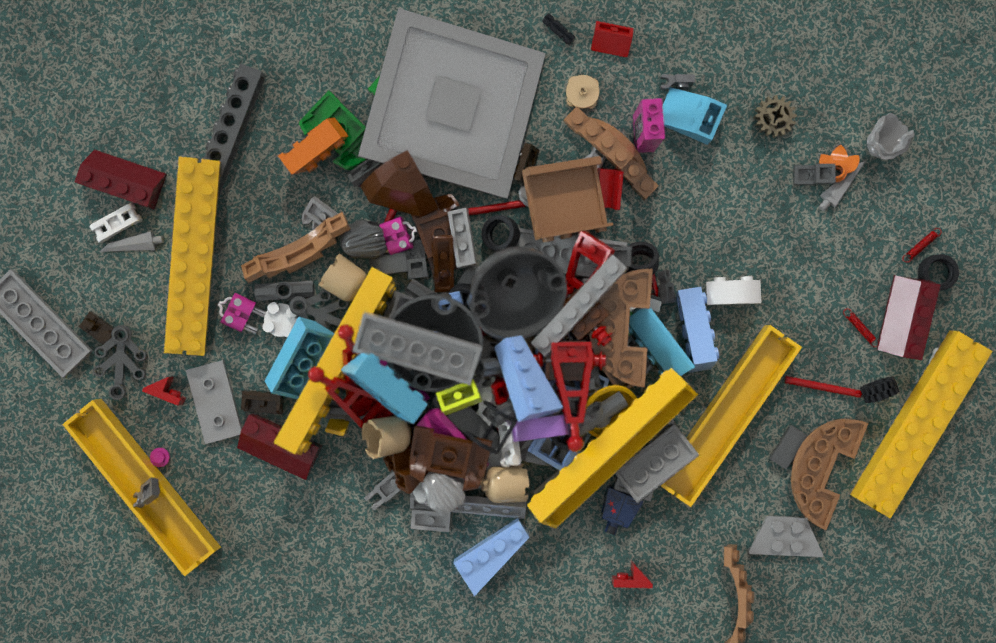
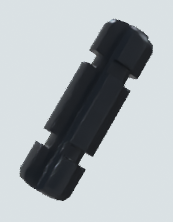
(558, 29)

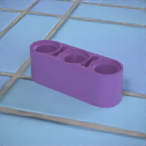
(540, 428)

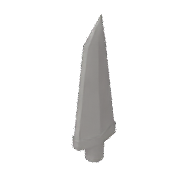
(837, 190)
(135, 243)

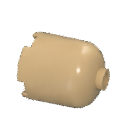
(343, 278)
(386, 436)
(506, 484)

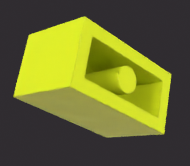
(459, 397)

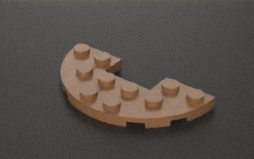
(625, 361)
(815, 462)

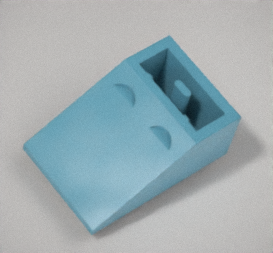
(692, 114)

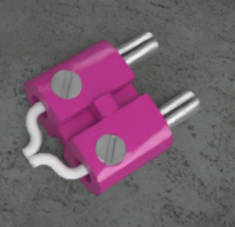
(396, 235)
(239, 313)

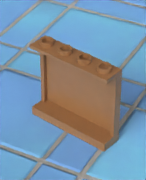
(565, 198)

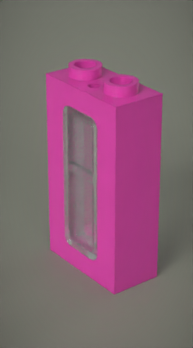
(648, 125)

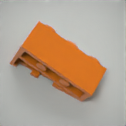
(314, 147)

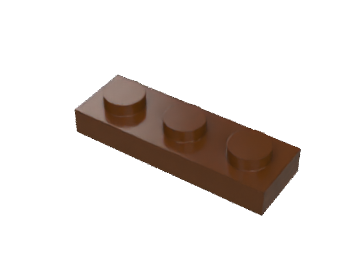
(443, 263)

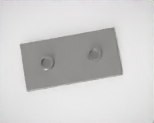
(214, 401)
(656, 463)

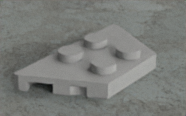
(785, 537)

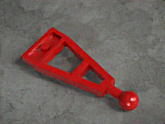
(590, 248)
(572, 353)
(317, 375)
(362, 403)

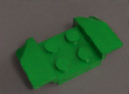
(330, 107)

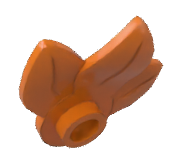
(842, 162)

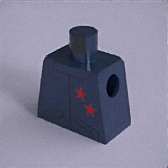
(618, 509)

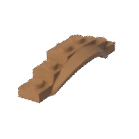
(615, 148)
(298, 252)
(744, 593)

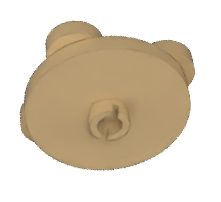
(582, 92)

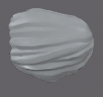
(889, 138)
(443, 492)

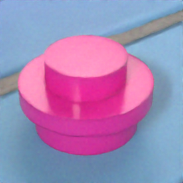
(159, 457)

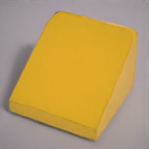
(337, 427)

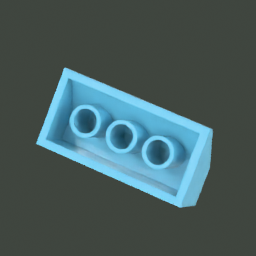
(660, 344)
(298, 355)
(385, 387)

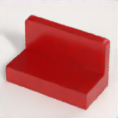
(612, 39)
(611, 187)

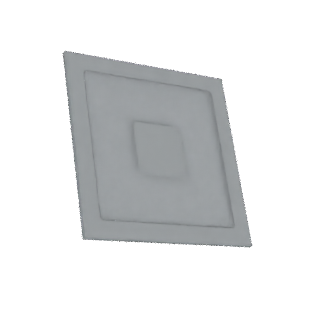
(452, 103)

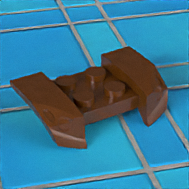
(436, 224)
(448, 456)

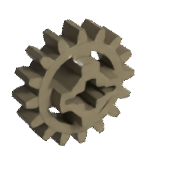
(767, 114)

